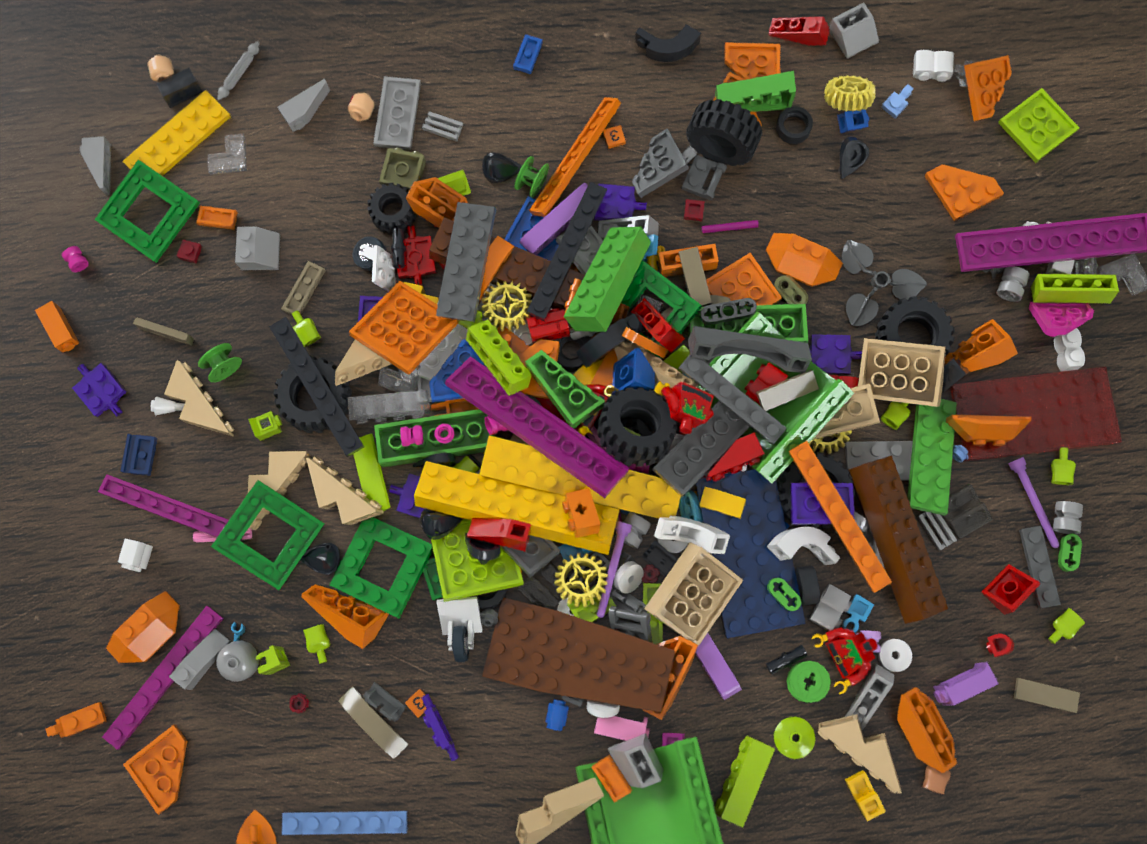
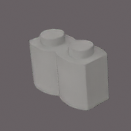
(830, 608)

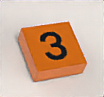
(614, 137)
(416, 704)

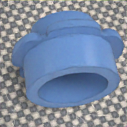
(959, 453)

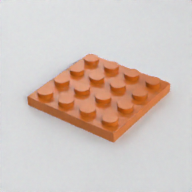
(403, 327)

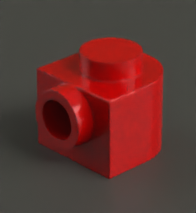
(1000, 645)

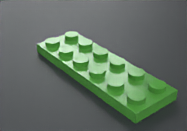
(931, 458)

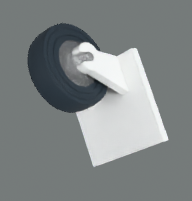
(372, 256)
(460, 621)

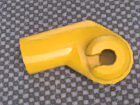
(652, 260)

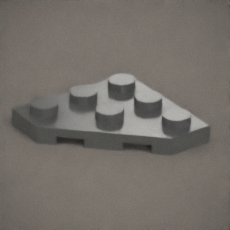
(660, 164)

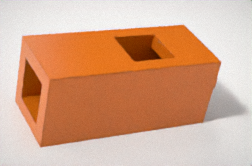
(57, 326)

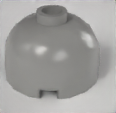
(237, 661)

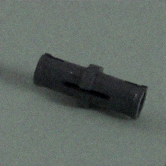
(398, 248)
(786, 659)

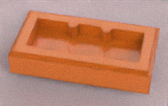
(217, 217)
(612, 778)

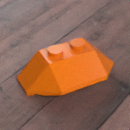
(434, 200)
(803, 259)
(987, 428)
(145, 630)
(683, 659)
(926, 730)

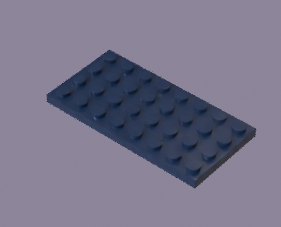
(747, 555)

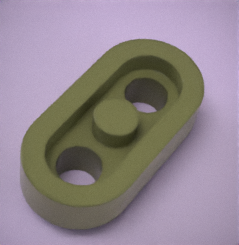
(790, 294)

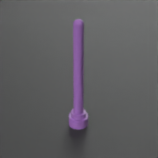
(1019, 468)
(622, 530)

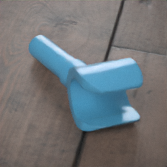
(237, 633)

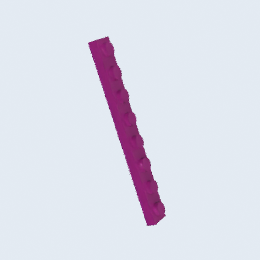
(162, 506)
(159, 680)

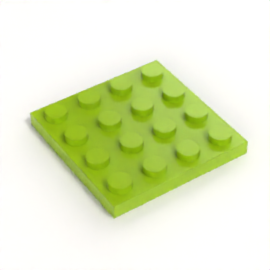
(464, 575)

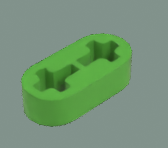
(1064, 552)
(787, 591)

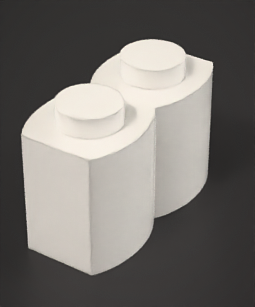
(933, 65)
(1069, 352)
(134, 555)

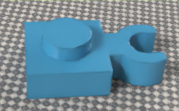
(858, 611)

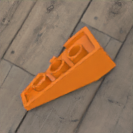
(985, 348)
(350, 617)

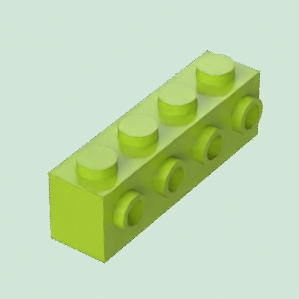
(1074, 288)
(498, 357)
(744, 781)

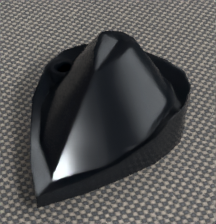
(851, 155)
(499, 166)
(445, 459)
(438, 522)
(482, 550)
(322, 559)

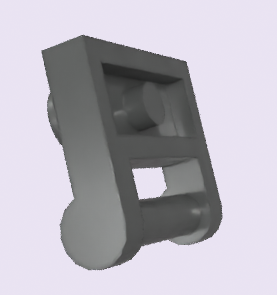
(698, 174)
(637, 630)

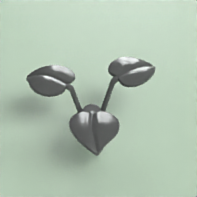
(862, 309)

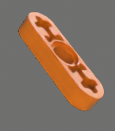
(644, 342)

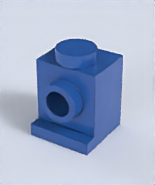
(846, 120)

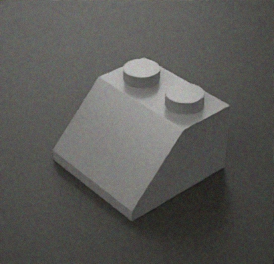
(257, 249)

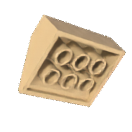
(903, 371)
(693, 594)

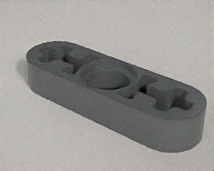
(742, 313)

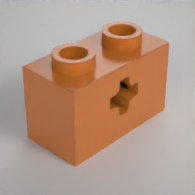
(582, 513)

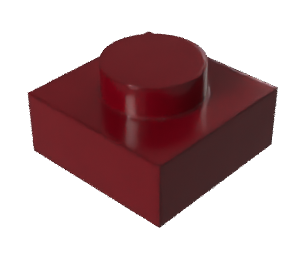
(694, 210)
(189, 251)

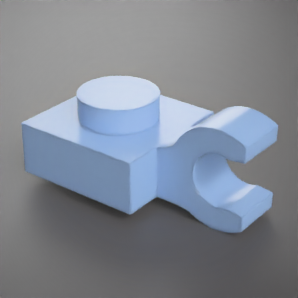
(897, 103)

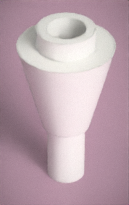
(163, 406)

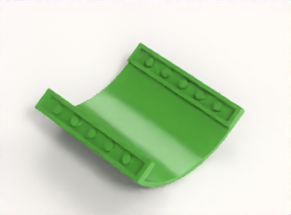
(802, 416)
(664, 813)

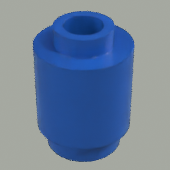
(556, 715)

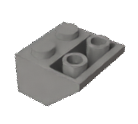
(854, 30)
(637, 761)

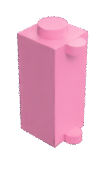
(621, 727)

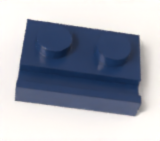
(139, 454)

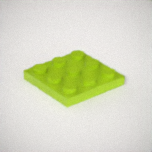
(1038, 125)

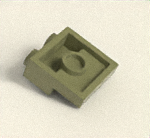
(402, 167)

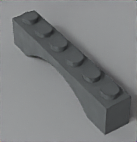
(787, 354)
(733, 398)

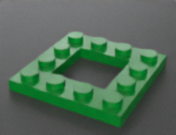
(155, 244)
(684, 306)
(271, 572)
(395, 599)

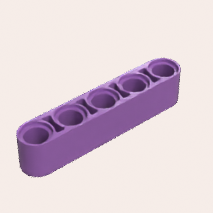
(553, 223)
(717, 668)

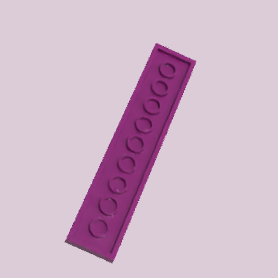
(1052, 242)
(538, 428)

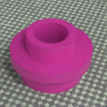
(444, 427)

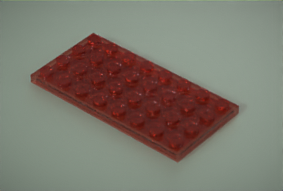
(1064, 409)

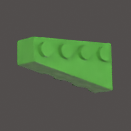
(760, 93)
(569, 395)

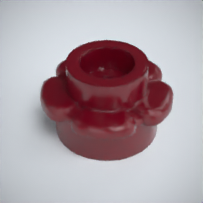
(654, 577)
(294, 707)

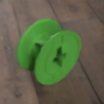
(526, 174)
(219, 362)
(813, 692)

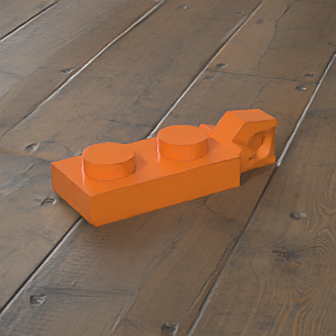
(78, 721)

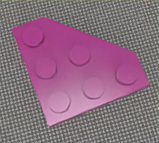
(1060, 317)

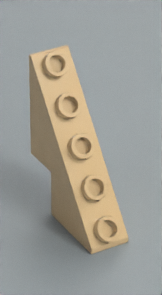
(358, 362)
(662, 370)
(198, 406)
(281, 472)
(334, 491)
(869, 751)
(556, 811)

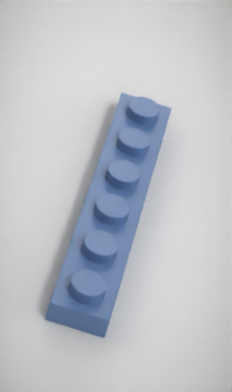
(344, 822)

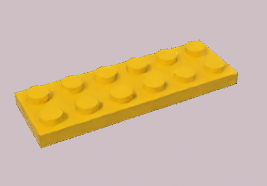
(180, 134)

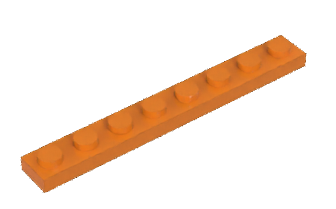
(575, 157)
(840, 516)

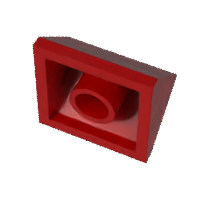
(1010, 589)

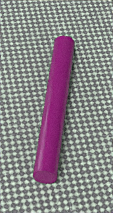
(730, 226)

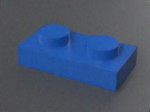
(528, 54)

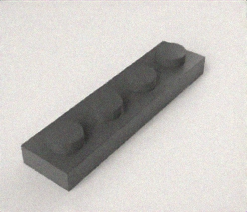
(1039, 566)

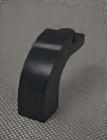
(668, 49)
(606, 341)

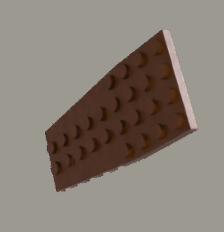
(576, 658)

